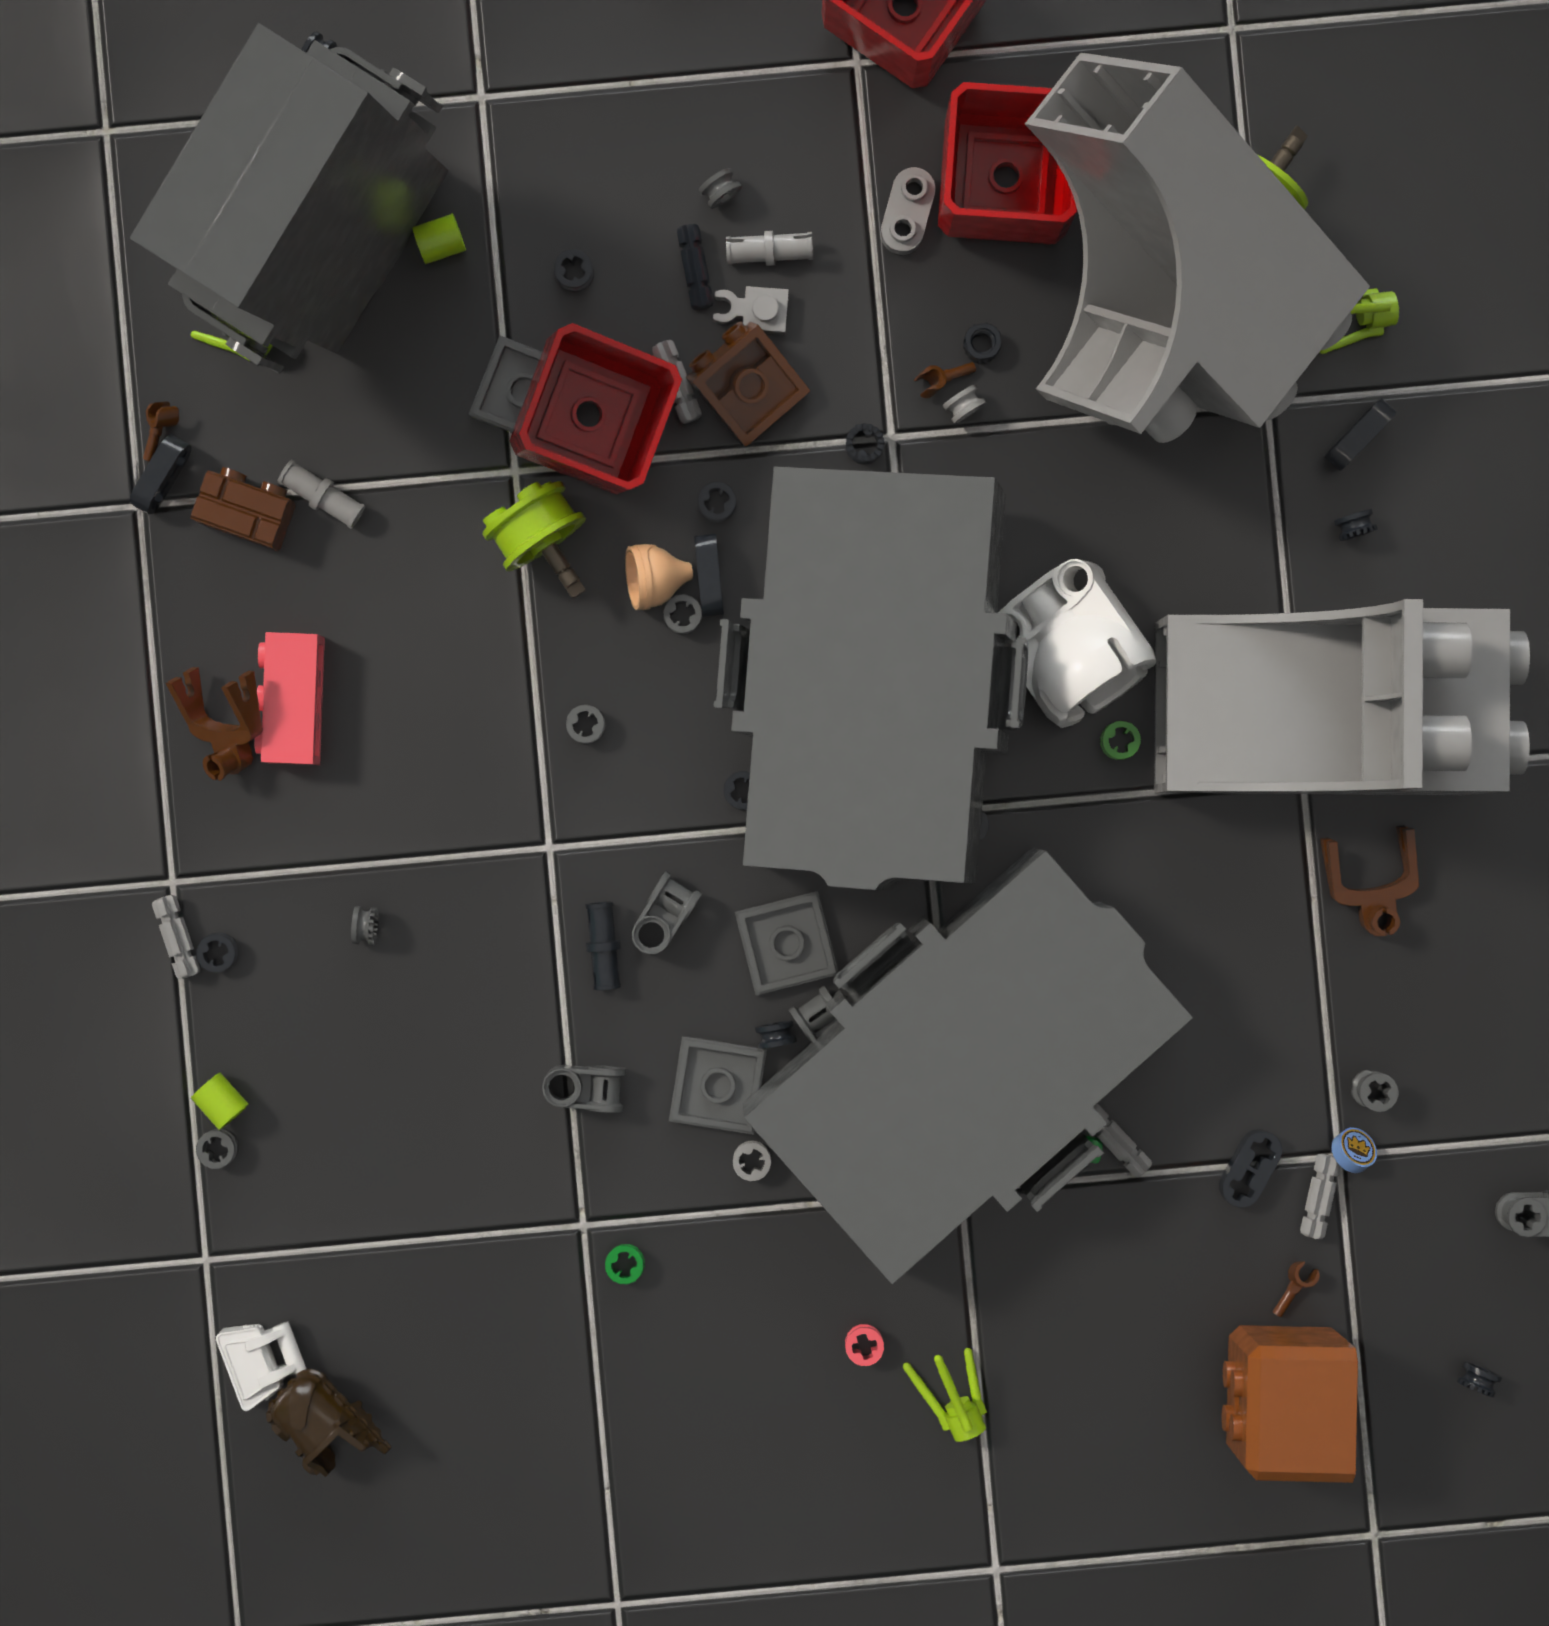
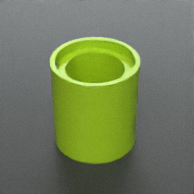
(439, 238)
(219, 1101)

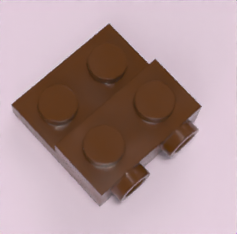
(746, 381)

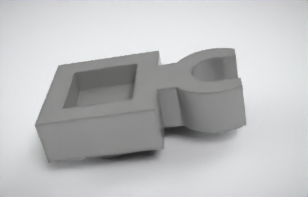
(761, 306)

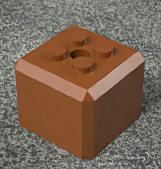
(1292, 1403)

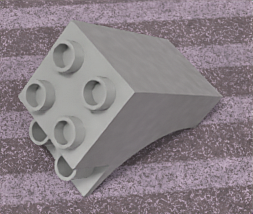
(1194, 257)
(1339, 702)

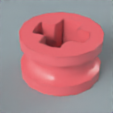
(856, 1355)

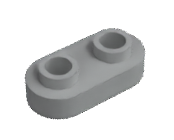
(907, 209)

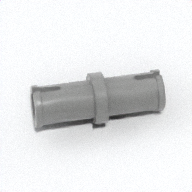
(769, 248)
(321, 494)

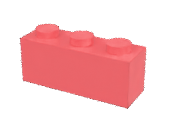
(291, 698)

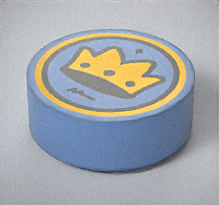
(1354, 1150)

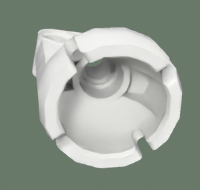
(1078, 643)

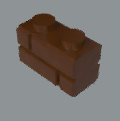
(243, 509)

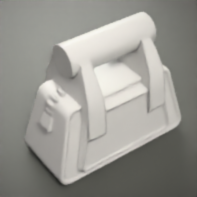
(252, 1361)

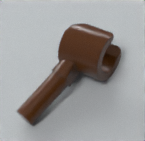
(939, 377)
(158, 416)
(1295, 1286)

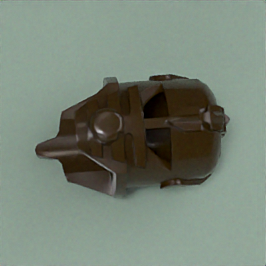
(314, 1415)

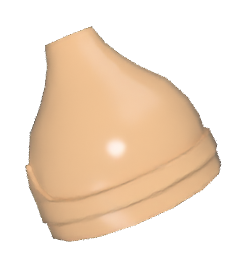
(653, 575)

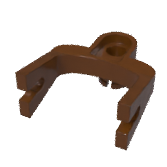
(228, 741)
(1380, 899)

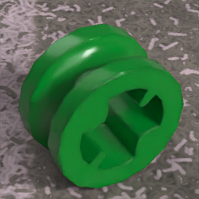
(614, 1256)

